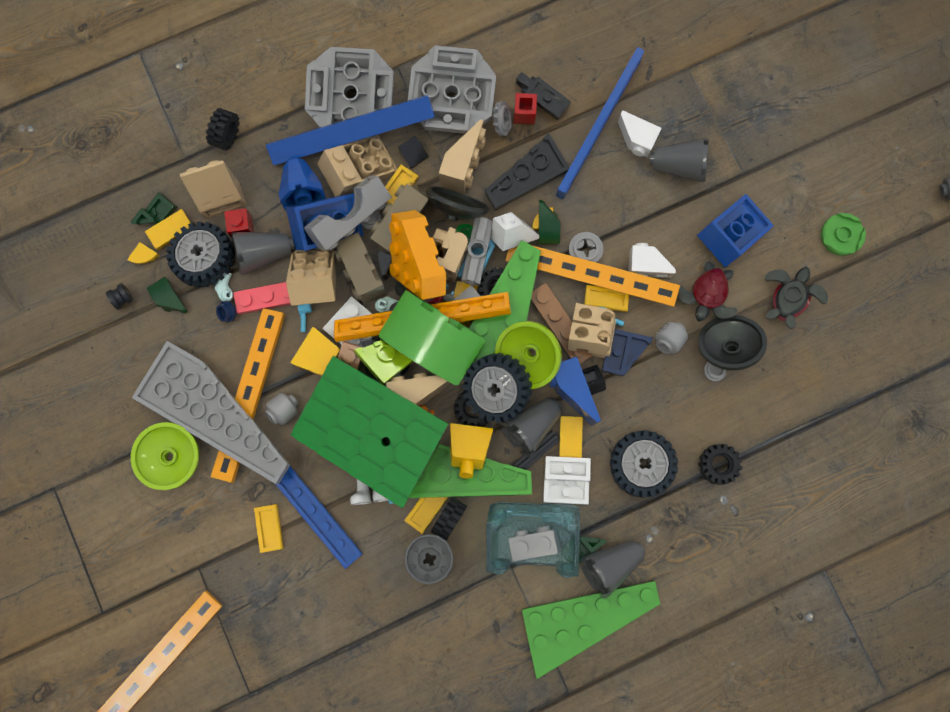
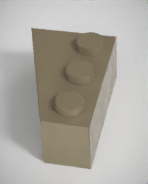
(408, 198)
(359, 269)

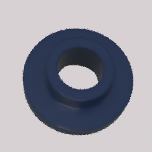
(226, 311)

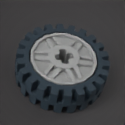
(200, 254)
(508, 376)
(643, 481)

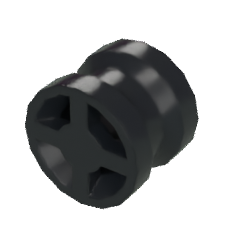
(119, 296)

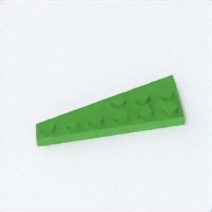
(518, 281)
(494, 479)
(572, 625)

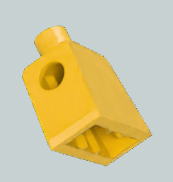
(315, 353)
(468, 447)

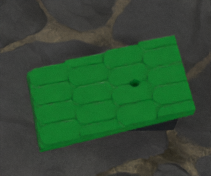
(349, 426)

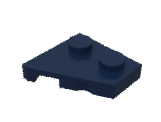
(624, 351)

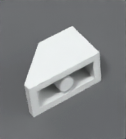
(638, 133)
(510, 230)
(649, 262)

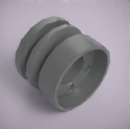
(417, 553)

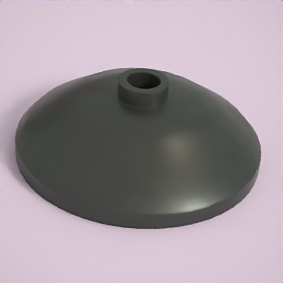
(456, 204)
(732, 343)

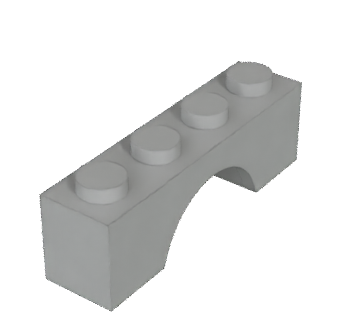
(369, 197)

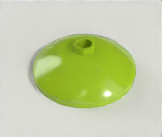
(518, 341)
(151, 451)

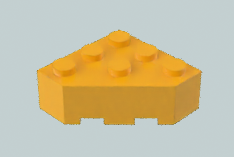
(415, 256)

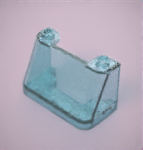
(508, 518)

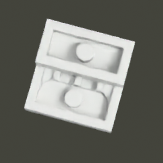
(566, 480)

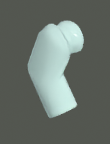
(223, 289)
(384, 304)

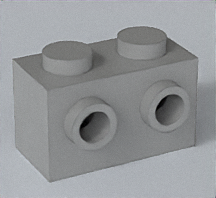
(536, 544)

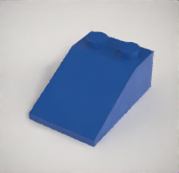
(303, 213)
(735, 230)
(573, 389)

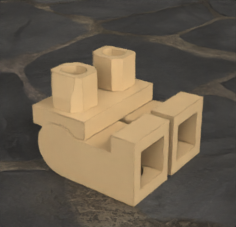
(453, 249)
(592, 330)

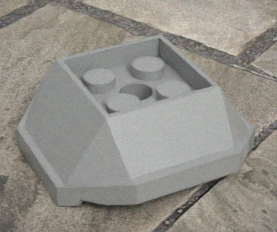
(342, 70)
(458, 72)

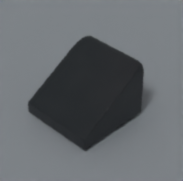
(412, 152)
(384, 263)
(594, 379)

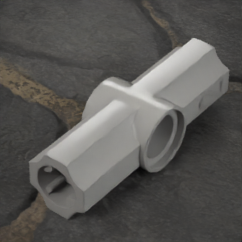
(475, 263)

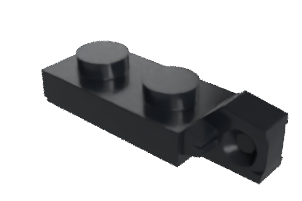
(547, 97)

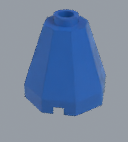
(299, 184)

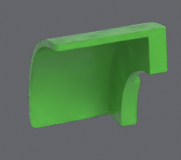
(431, 339)

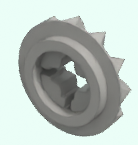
(502, 118)
(592, 241)

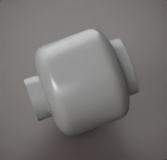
(671, 337)
(281, 409)

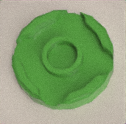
(843, 234)

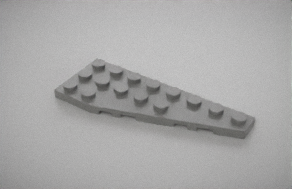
(196, 399)

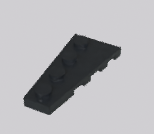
(534, 170)

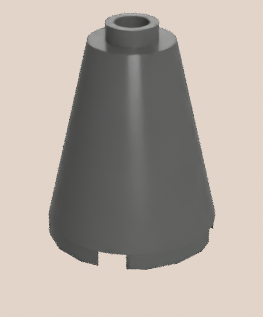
(682, 159)
(260, 249)
(531, 425)
(611, 566)

